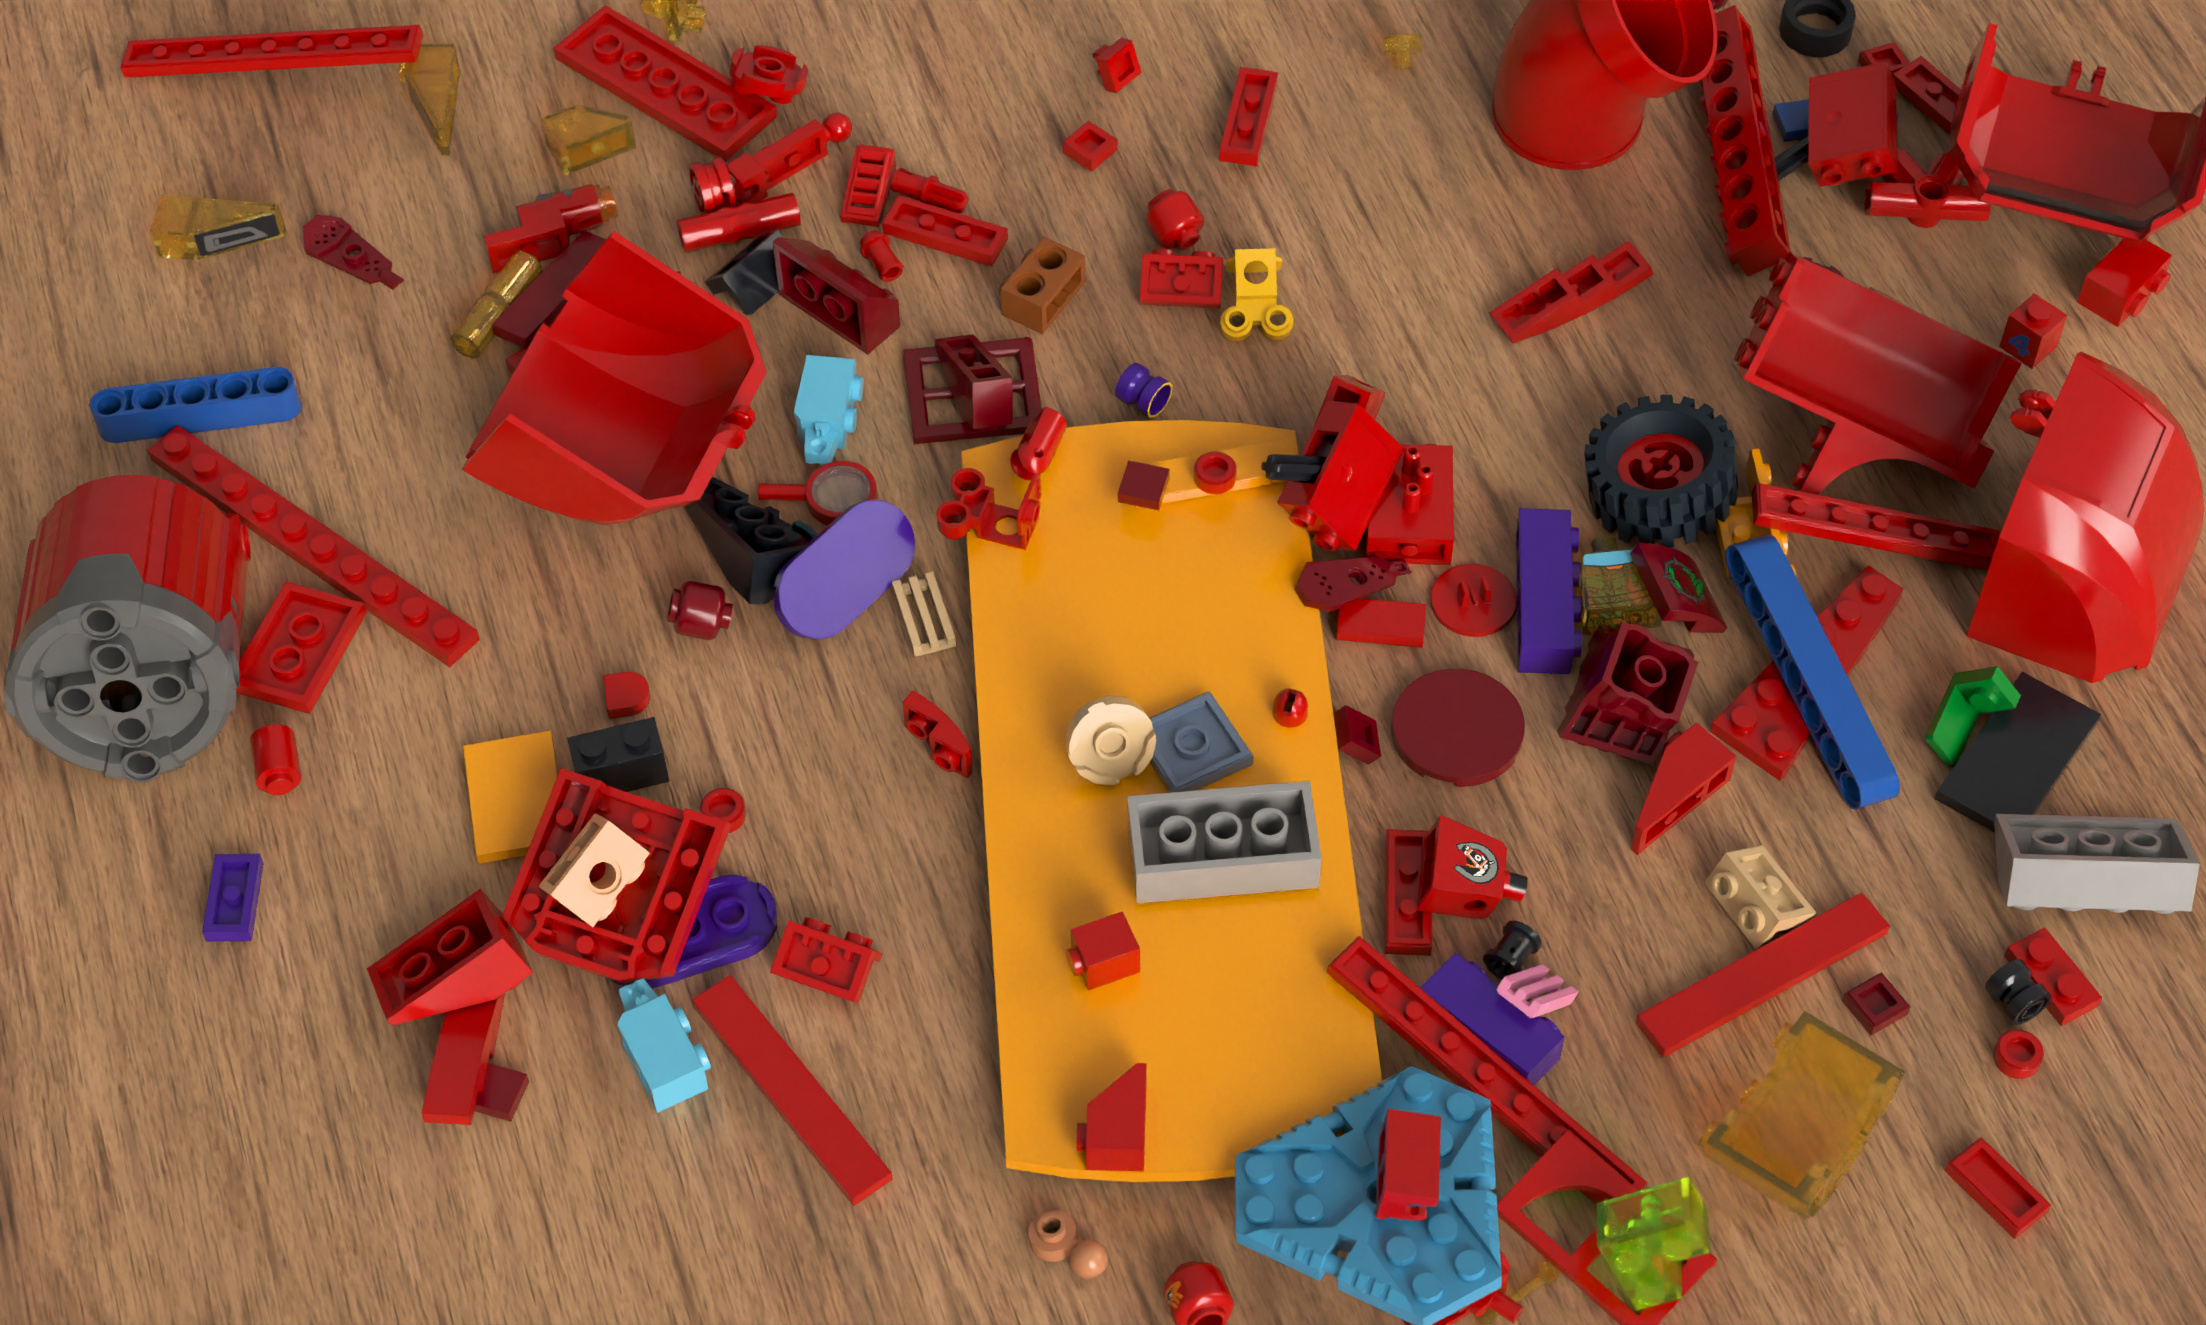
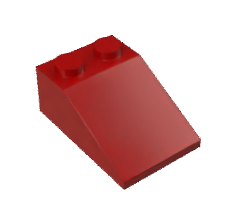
(450, 963)

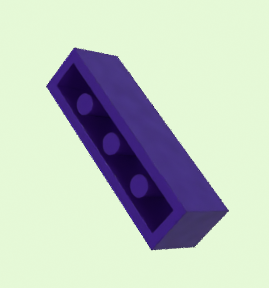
(1546, 591)

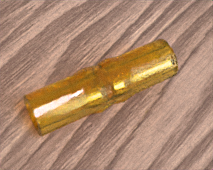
(476, 329)

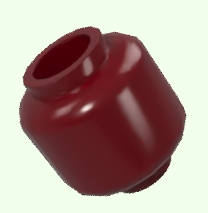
(699, 610)

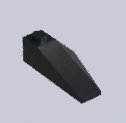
(746, 539)

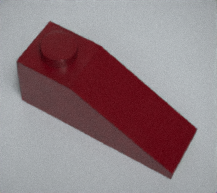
(977, 382)

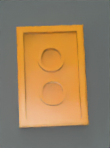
(508, 792)

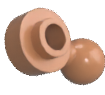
(1086, 1257)

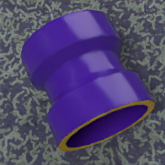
(1143, 390)

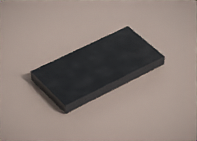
(2018, 754)

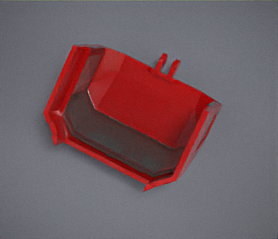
(2075, 151)

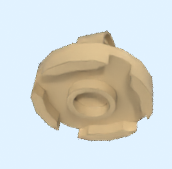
(1110, 740)

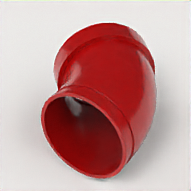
(1583, 69)

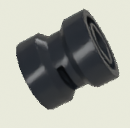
(2018, 992)

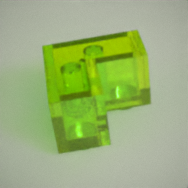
(1649, 1236)

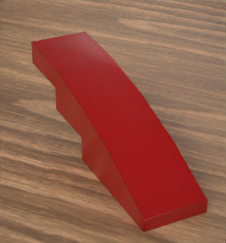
(1570, 295)
(461, 1062)

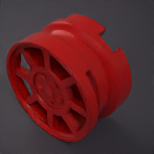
(712, 185)

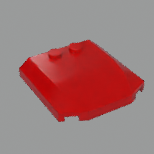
(651, 914)

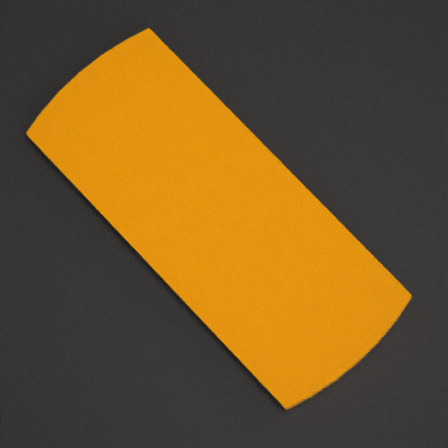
(1229, 988)

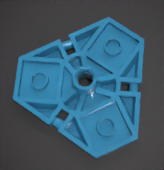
(1317, 1195)

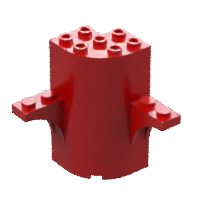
(1876, 372)

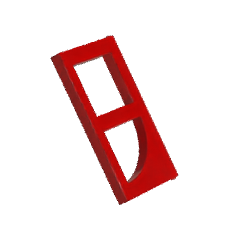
(1577, 1167)

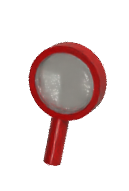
(828, 490)

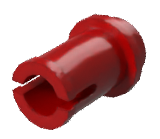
(876, 248)

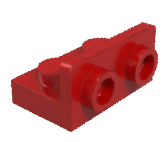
(1181, 279)
(825, 961)

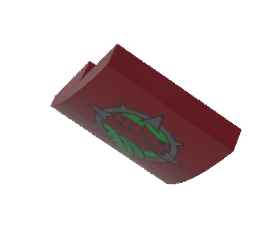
(1677, 588)

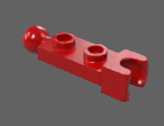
(786, 157)

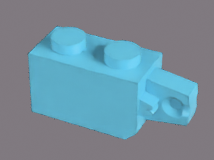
(826, 406)
(660, 1047)

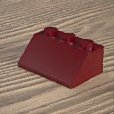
(835, 293)

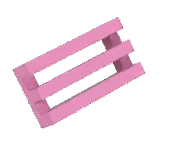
(1530, 985)

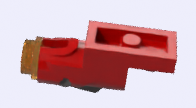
(549, 222)

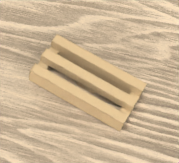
(916, 587)

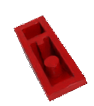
(1687, 775)

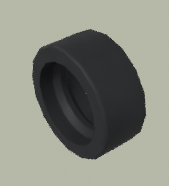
(1814, 41)

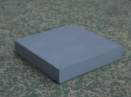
(1196, 745)

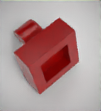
(1117, 64)

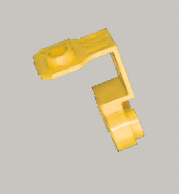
(1255, 301)

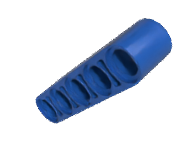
(196, 404)

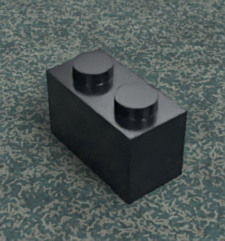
(621, 755)

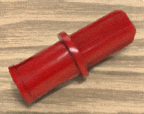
(929, 190)

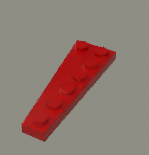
(1764, 717)

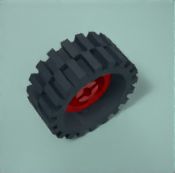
(1651, 449)

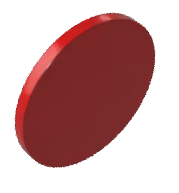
(1473, 600)

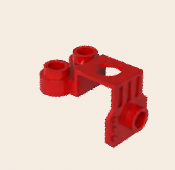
(979, 512)

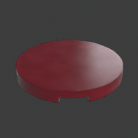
(1458, 727)

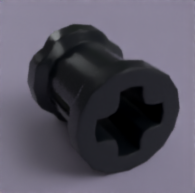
(1501, 953)

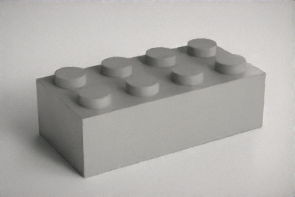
(1223, 842)

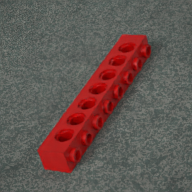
(1743, 150)

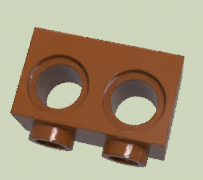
(1042, 285)

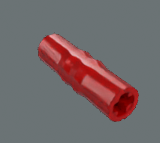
(738, 222)

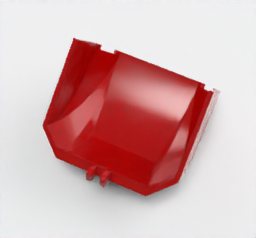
(622, 395)
(2093, 528)

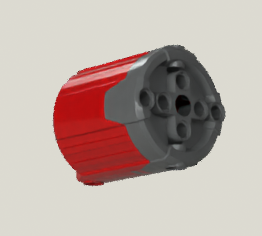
(101, 615)

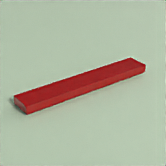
(1873, 526)
(1762, 974)
(792, 1090)

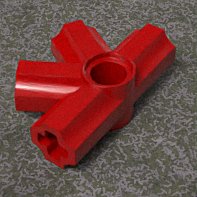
(1924, 195)

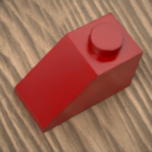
(1116, 1125)

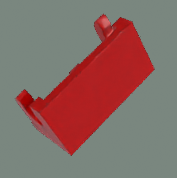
(1408, 1165)

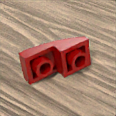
(947, 743)

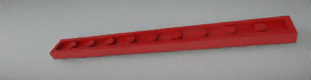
(314, 546)

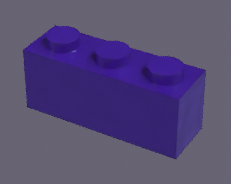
(1473, 999)

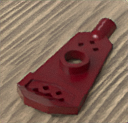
(331, 242)
(1328, 586)

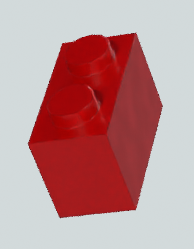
(2125, 280)

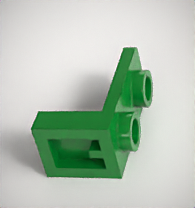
(1966, 698)

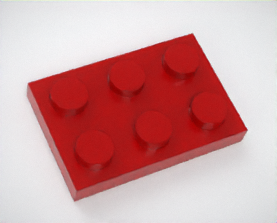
(298, 646)

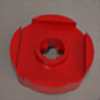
(768, 73)

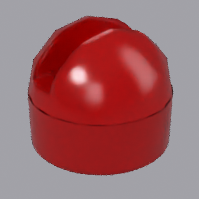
(1299, 709)

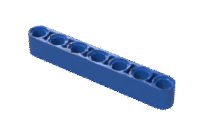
(1812, 672)

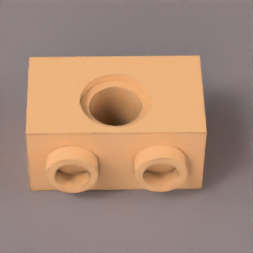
(596, 843)

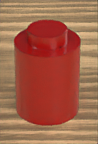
(275, 759)

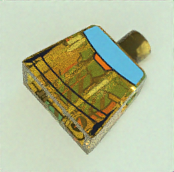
(1612, 589)

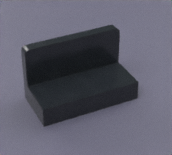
(749, 275)

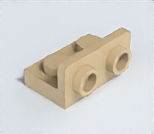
(1758, 894)

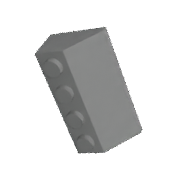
(2094, 863)

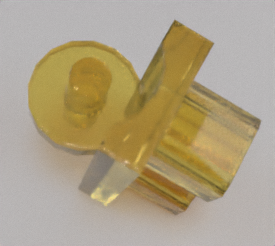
(677, 14)

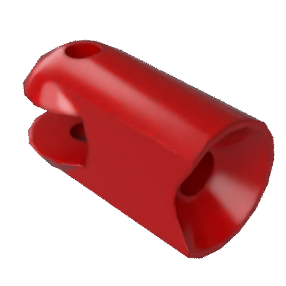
(1038, 444)

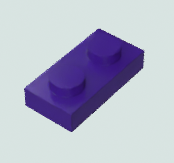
(233, 897)

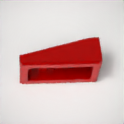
(873, 163)

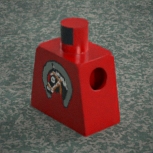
(1465, 872)

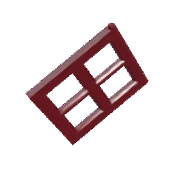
(919, 395)

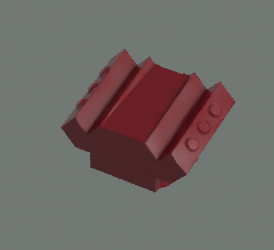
(1628, 692)

